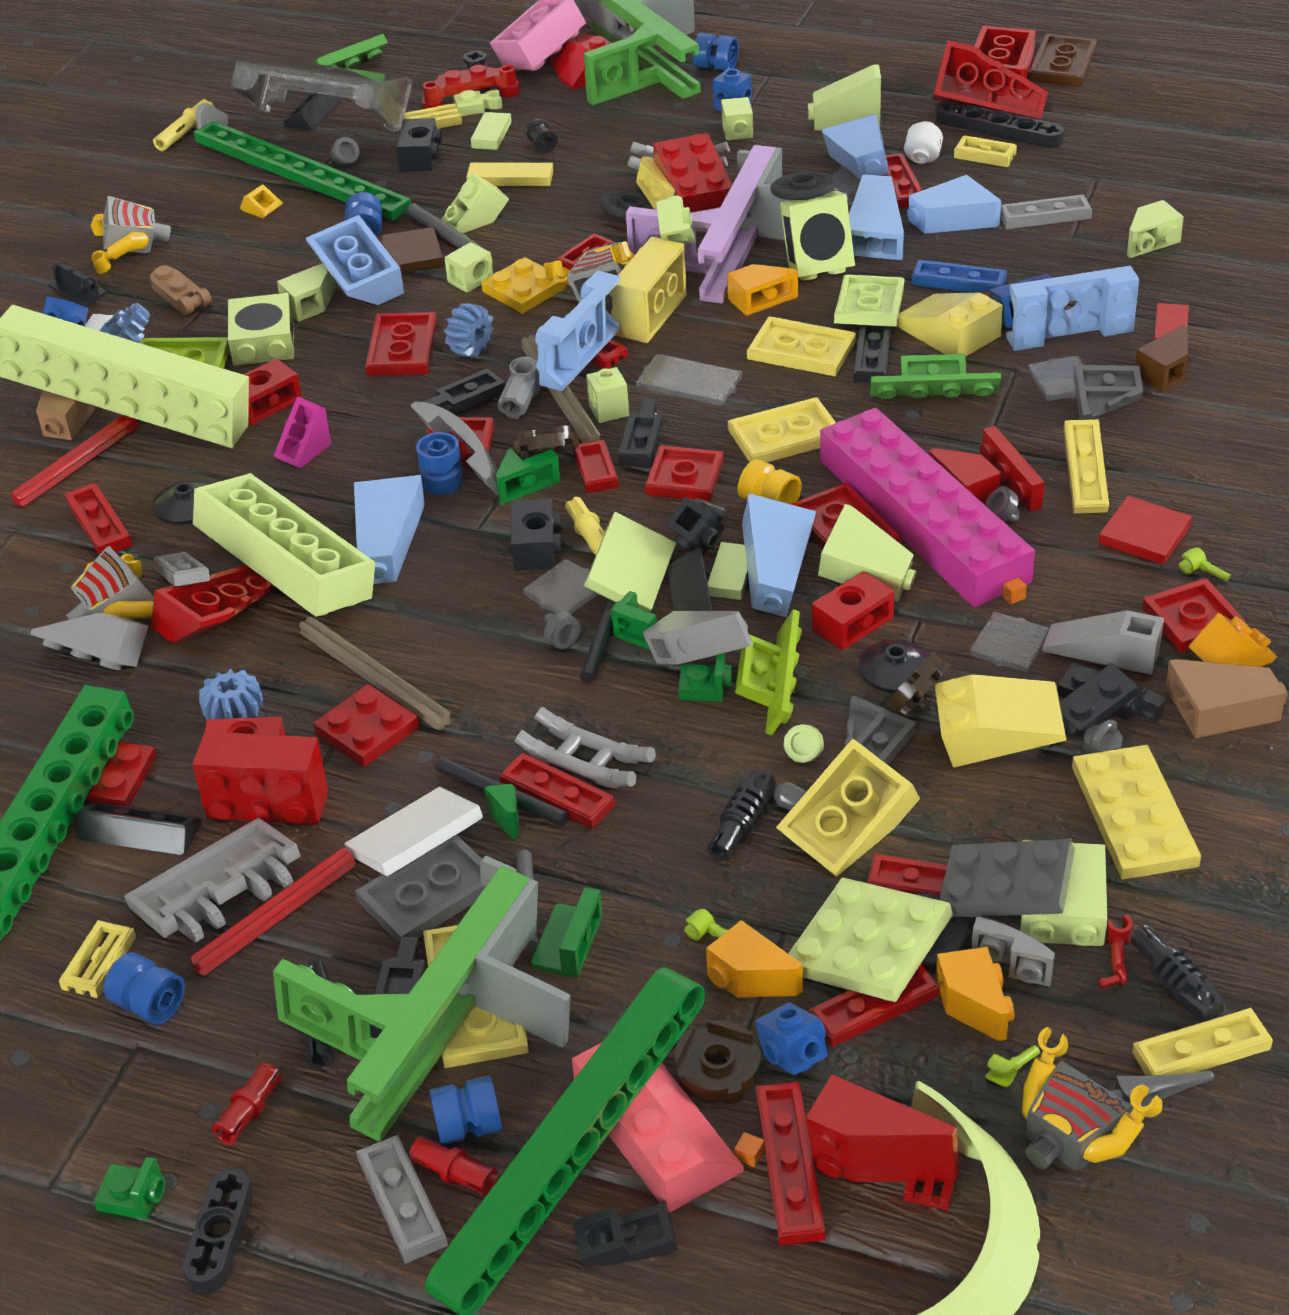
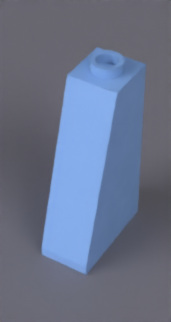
(876, 219)
(386, 521)
(774, 550)

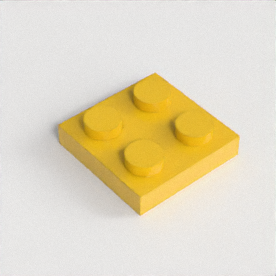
(521, 285)

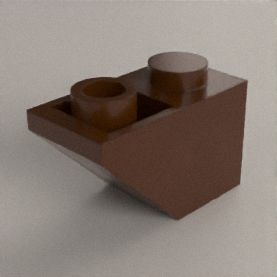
(1164, 360)

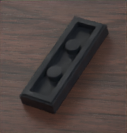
(872, 352)

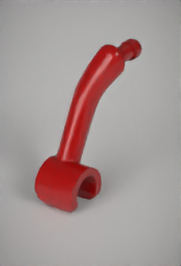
(1118, 939)

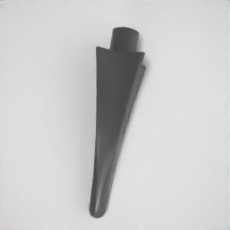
(1159, 1085)

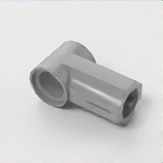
(520, 388)

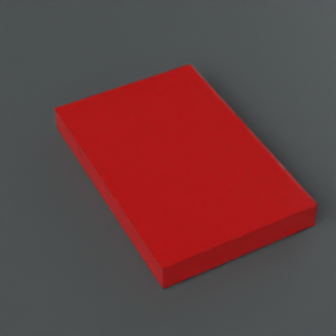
(401, 344)
(829, 506)

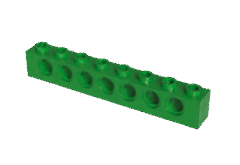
(56, 792)

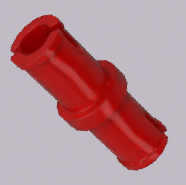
(246, 1103)
(453, 1165)

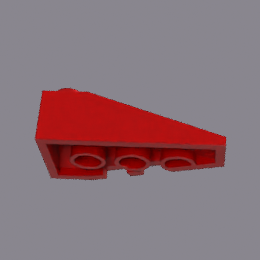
(570, 59)
(200, 606)

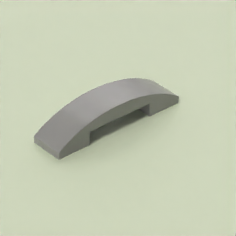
(444, 421)

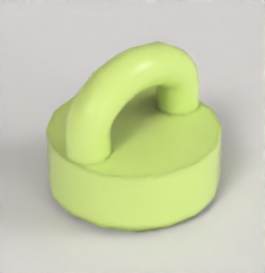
(803, 743)

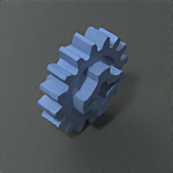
(128, 323)

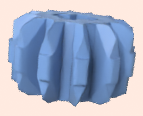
(468, 330)
(230, 696)

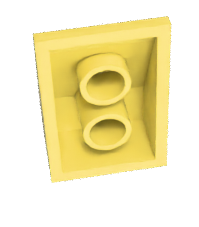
(954, 321)
(997, 716)
(849, 809)

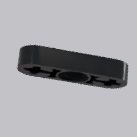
(222, 1248)

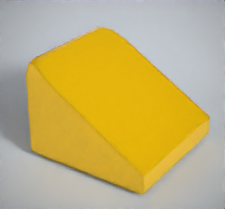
(260, 202)

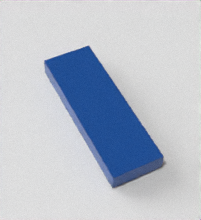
(957, 276)

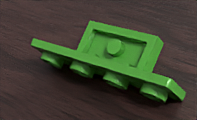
(934, 376)

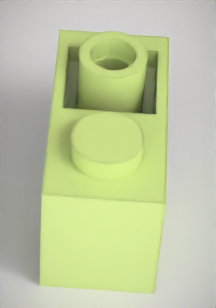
(475, 205)
(1154, 228)
(308, 291)

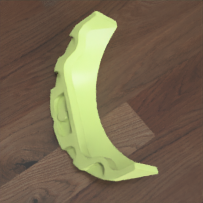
(1010, 1252)

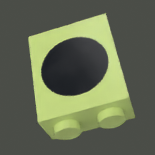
(818, 235)
(260, 329)

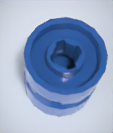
(716, 52)
(368, 208)
(439, 463)
(144, 988)
(465, 1110)

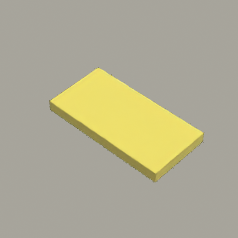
(482, 1033)

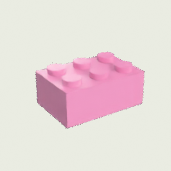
(538, 34)

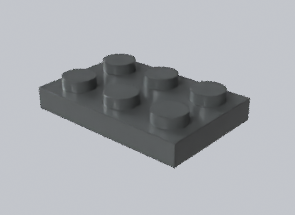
(1008, 878)
(424, 890)

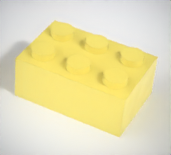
(649, 289)

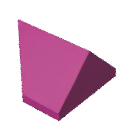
(303, 434)

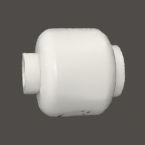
(923, 141)

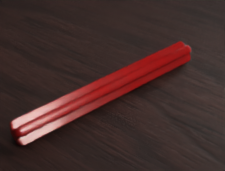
(73, 460)
(272, 912)

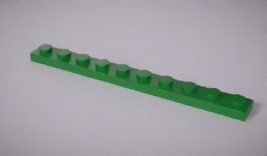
(297, 167)

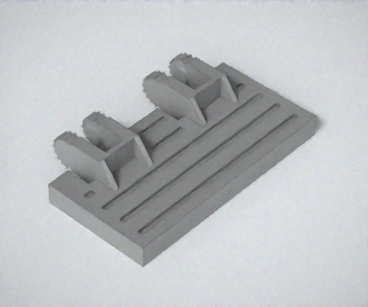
(218, 873)

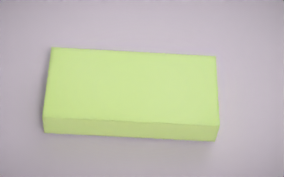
(491, 130)
(729, 572)

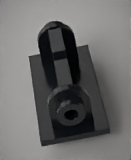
(75, 284)

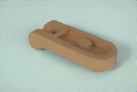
(179, 290)

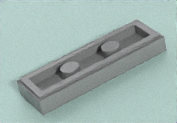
(1045, 211)
(181, 569)
(401, 1199)

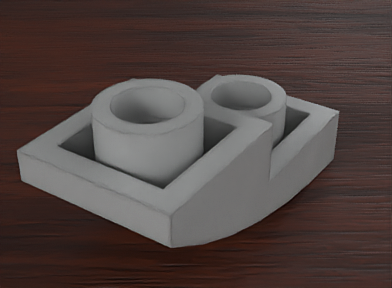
(1027, 956)

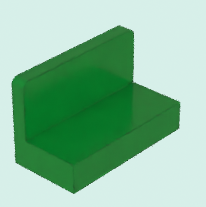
(569, 935)

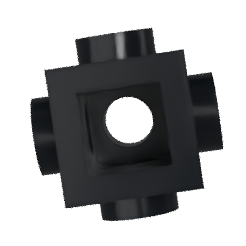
(695, 526)

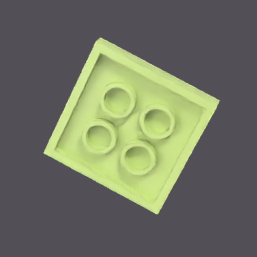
(870, 938)

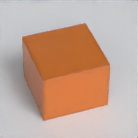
(1014, 591)
(749, 1149)

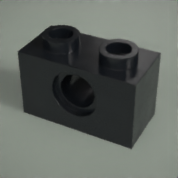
(418, 144)
(534, 534)

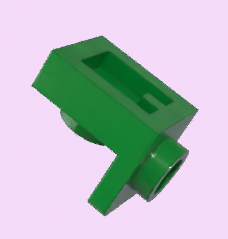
(630, 621)
(705, 681)
(131, 1190)

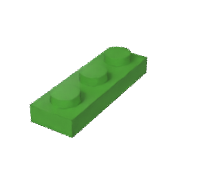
(352, 55)

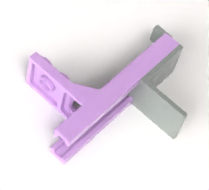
(732, 229)

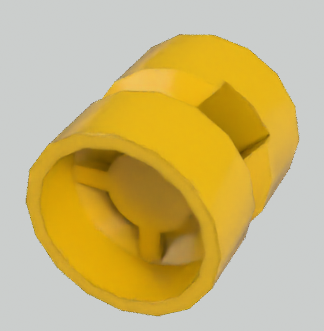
(765, 481)

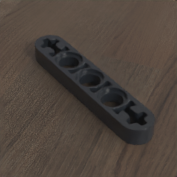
(999, 124)

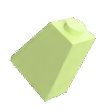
(847, 99)
(862, 546)

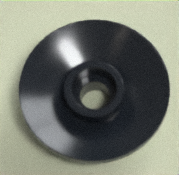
(176, 502)
(890, 663)

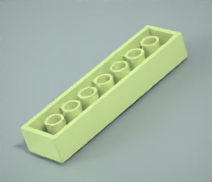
(123, 376)

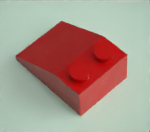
(877, 1138)

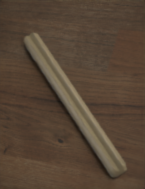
(567, 401)
(375, 673)

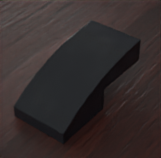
(627, 1238)

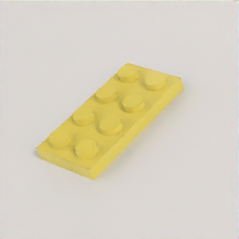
(1135, 812)

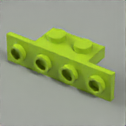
(767, 672)

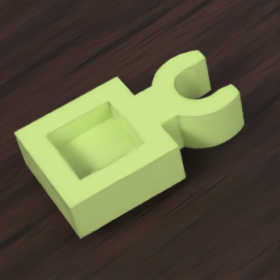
(473, 102)

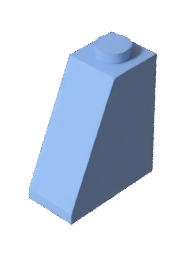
(858, 146)
(954, 207)

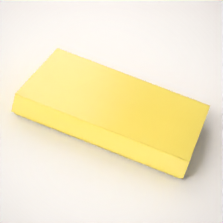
(801, 346)
(781, 430)

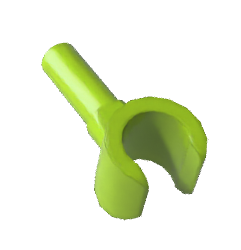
(1196, 559)
(701, 923)
(1004, 1070)

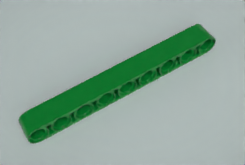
(564, 1143)

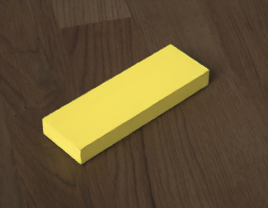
(513, 173)
(653, 182)
(1086, 466)
(1203, 1045)

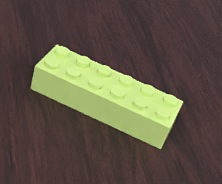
(284, 544)

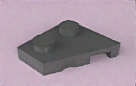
(1105, 388)
(878, 729)

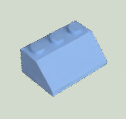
(358, 261)

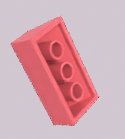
(670, 1141)

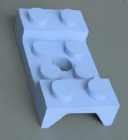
(1103, 303)
(573, 342)

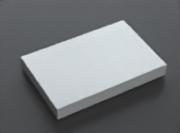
(413, 831)

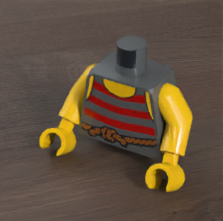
(1074, 1115)

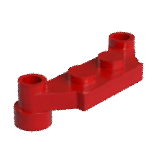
(472, 79)

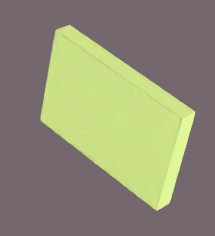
(869, 300)
(630, 561)

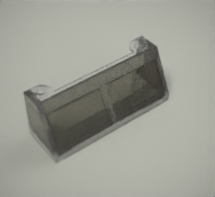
(268, 78)

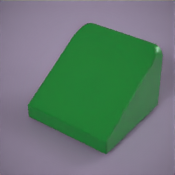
(503, 807)

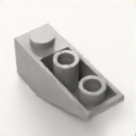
(100, 635)
(696, 635)
(1120, 638)

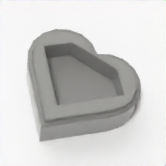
(206, 113)

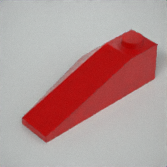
(980, 81)

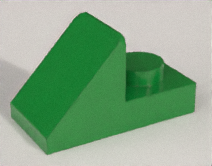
(522, 477)

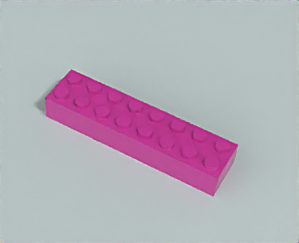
(926, 506)

